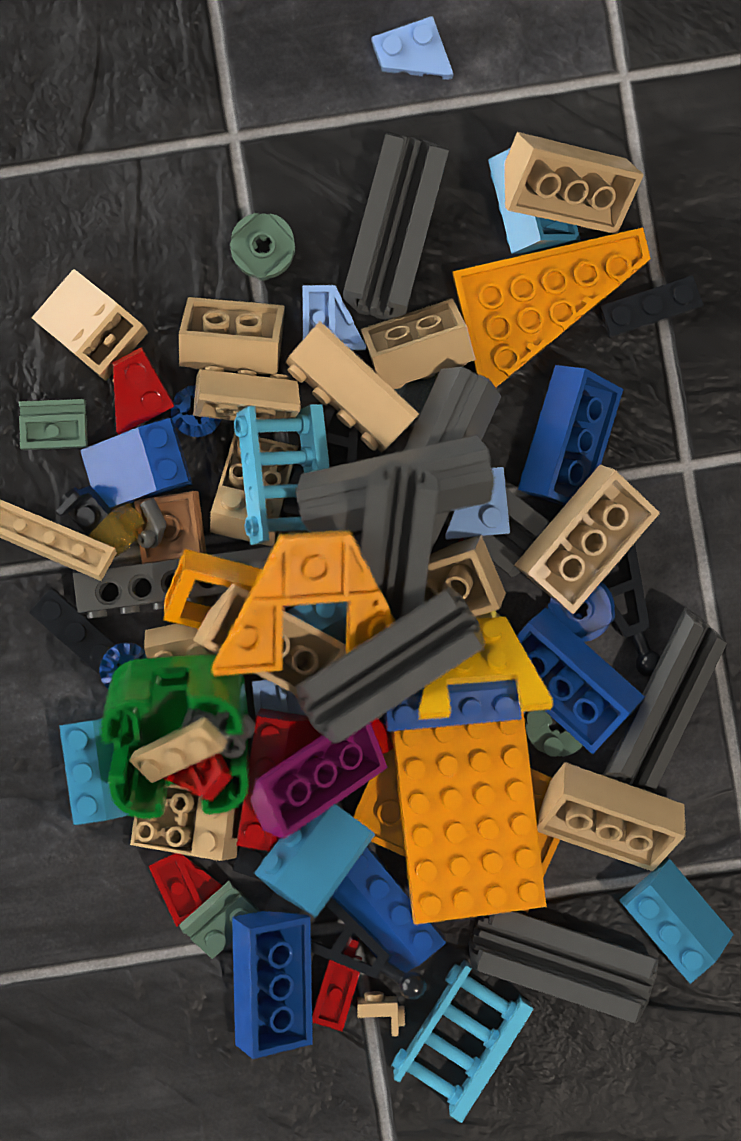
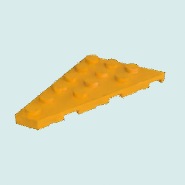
(533, 298)

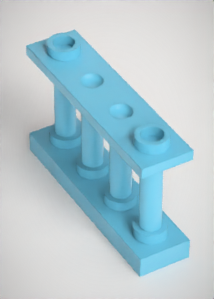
(311, 456)
(478, 1069)

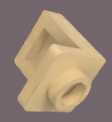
(377, 1005)

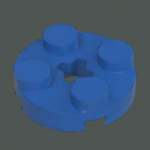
(599, 616)

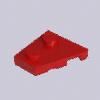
(137, 391)
(203, 777)
(182, 885)

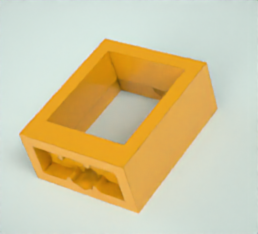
(209, 569)

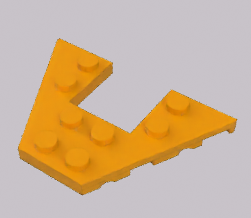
(298, 572)

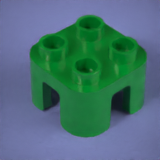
(150, 702)

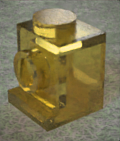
(119, 528)

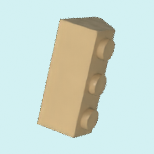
(231, 335)
(419, 344)
(225, 394)

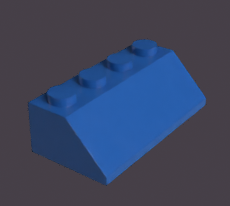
(570, 434)
(585, 689)
(468, 703)
(385, 911)
(272, 982)

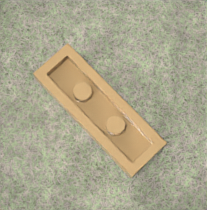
(178, 750)

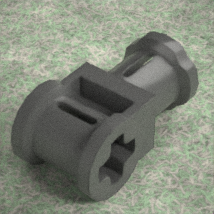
(220, 723)

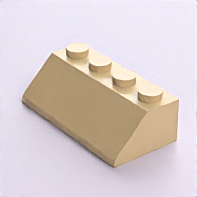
(569, 183)
(350, 388)
(587, 538)
(303, 646)
(611, 817)

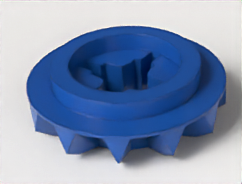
(188, 423)
(119, 654)

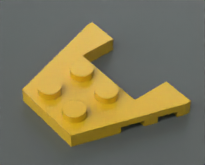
(499, 660)

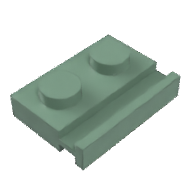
(53, 424)
(212, 922)

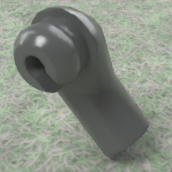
(156, 525)

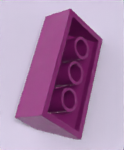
(315, 780)

